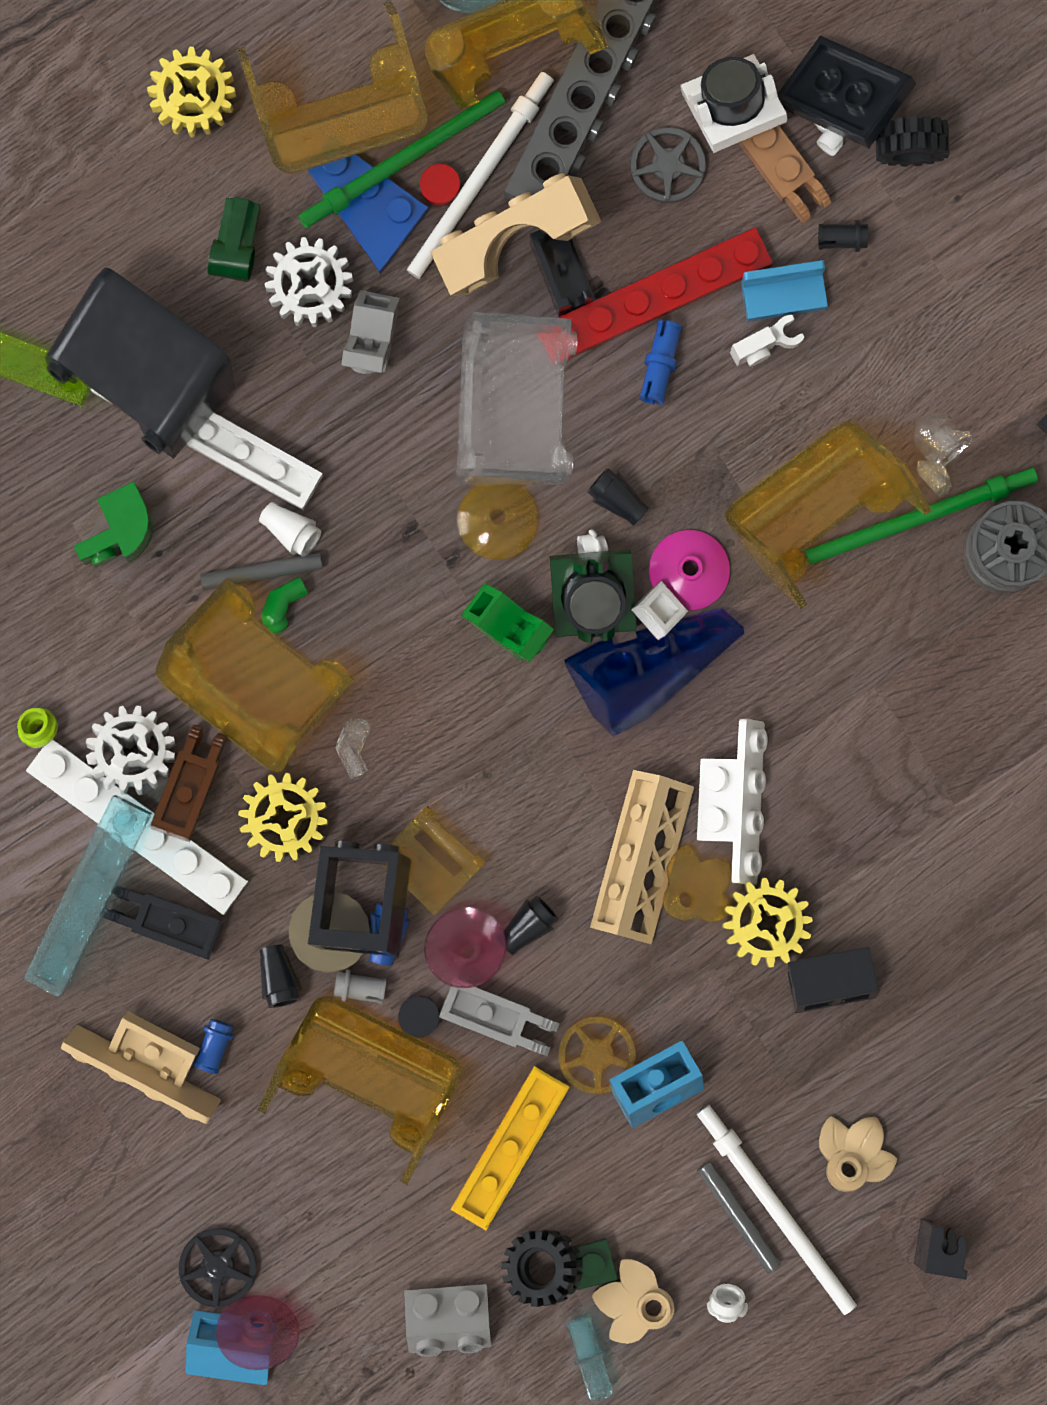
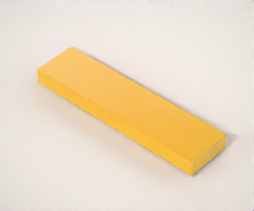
(510, 1148)

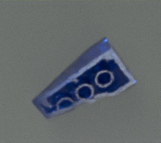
(638, 676)

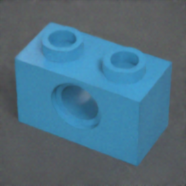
(657, 1084)

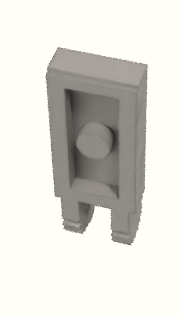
(494, 1017)

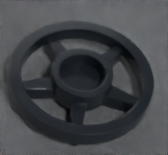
(217, 1267)

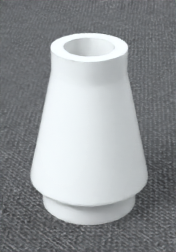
(291, 529)

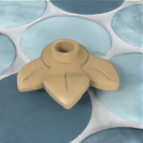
(858, 1147)
(627, 1300)

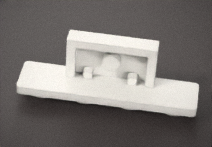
(732, 801)

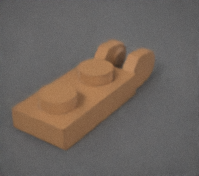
(784, 170)

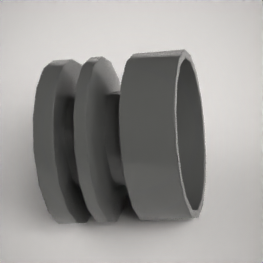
(990, 559)

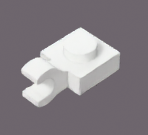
(757, 346)

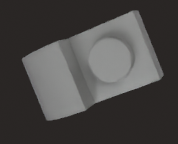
(371, 333)

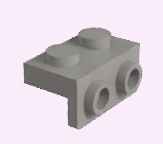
(447, 1320)

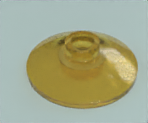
(500, 540)

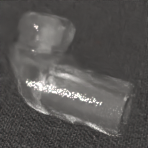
(350, 745)

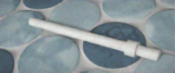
(523, 111)
(728, 1144)

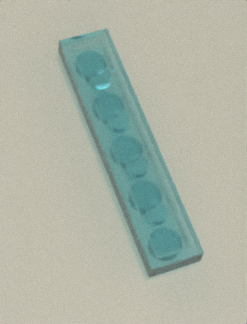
(87, 896)

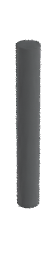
(262, 571)
(738, 1217)

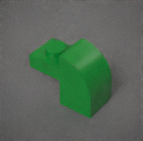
(129, 528)
(507, 623)

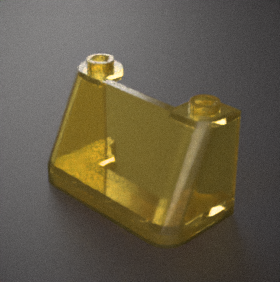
(461, 48)
(249, 679)

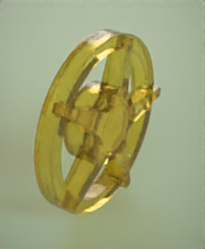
(595, 1053)

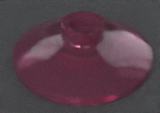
(461, 929)
(257, 1346)

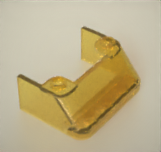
(347, 121)
(814, 496)
(371, 1066)

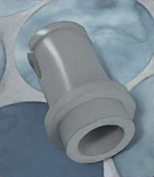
(359, 987)

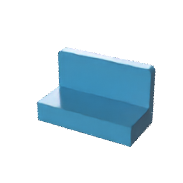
(784, 291)
(206, 1358)

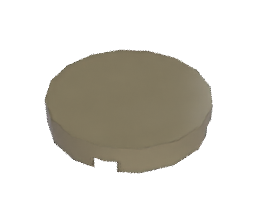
(345, 916)

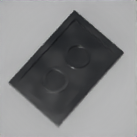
(845, 91)

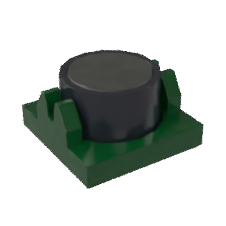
(593, 597)

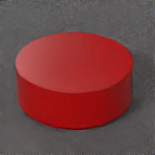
(439, 185)

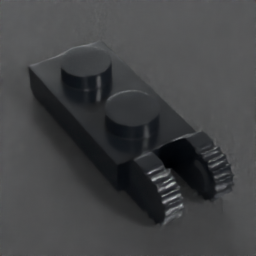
(168, 923)

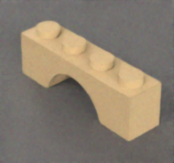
(472, 257)

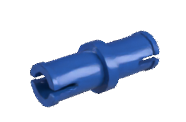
(660, 362)

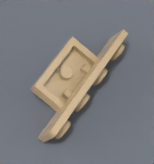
(148, 1061)

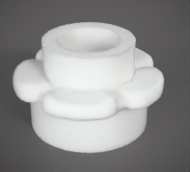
(591, 543)
(727, 1303)

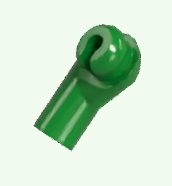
(277, 604)

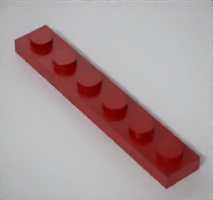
(667, 290)

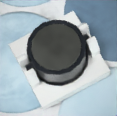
(730, 101)

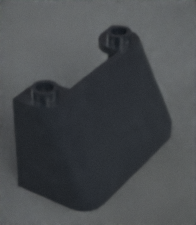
(142, 361)

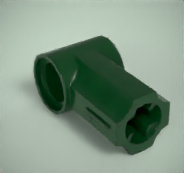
(233, 251)

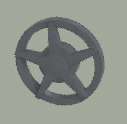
(667, 165)

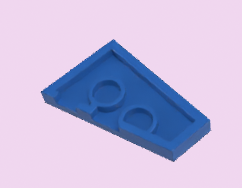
(377, 218)

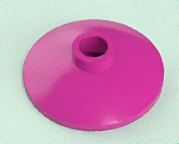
(706, 552)

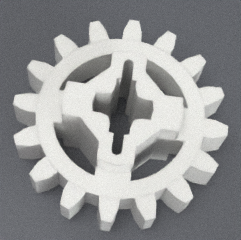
(322, 293)
(121, 765)

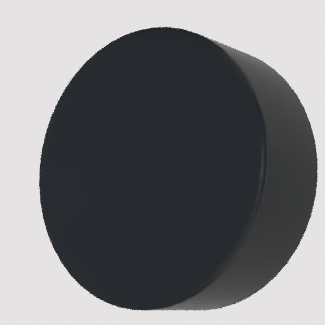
(418, 1016)

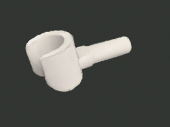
(829, 141)

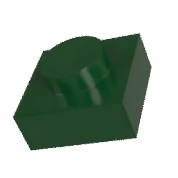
(597, 1264)

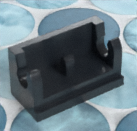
(561, 272)
(832, 980)
(937, 1255)

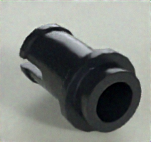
(843, 236)

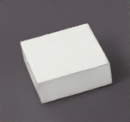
(659, 610)

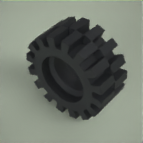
(913, 141)
(518, 1268)

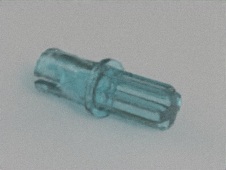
(589, 1358)

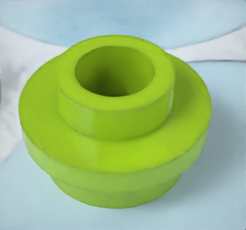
(30, 721)

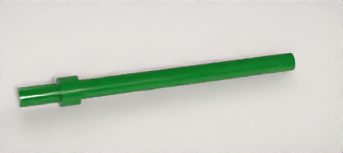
(338, 198)
(995, 489)

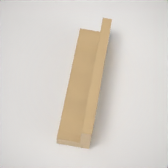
(636, 854)

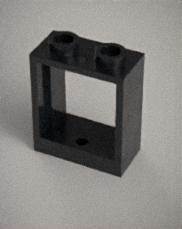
(393, 907)

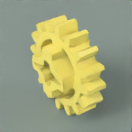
(182, 104)
(277, 800)
(783, 914)

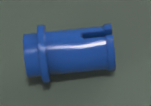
(214, 1045)

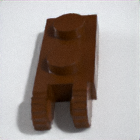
(187, 787)

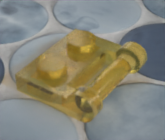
(427, 877)

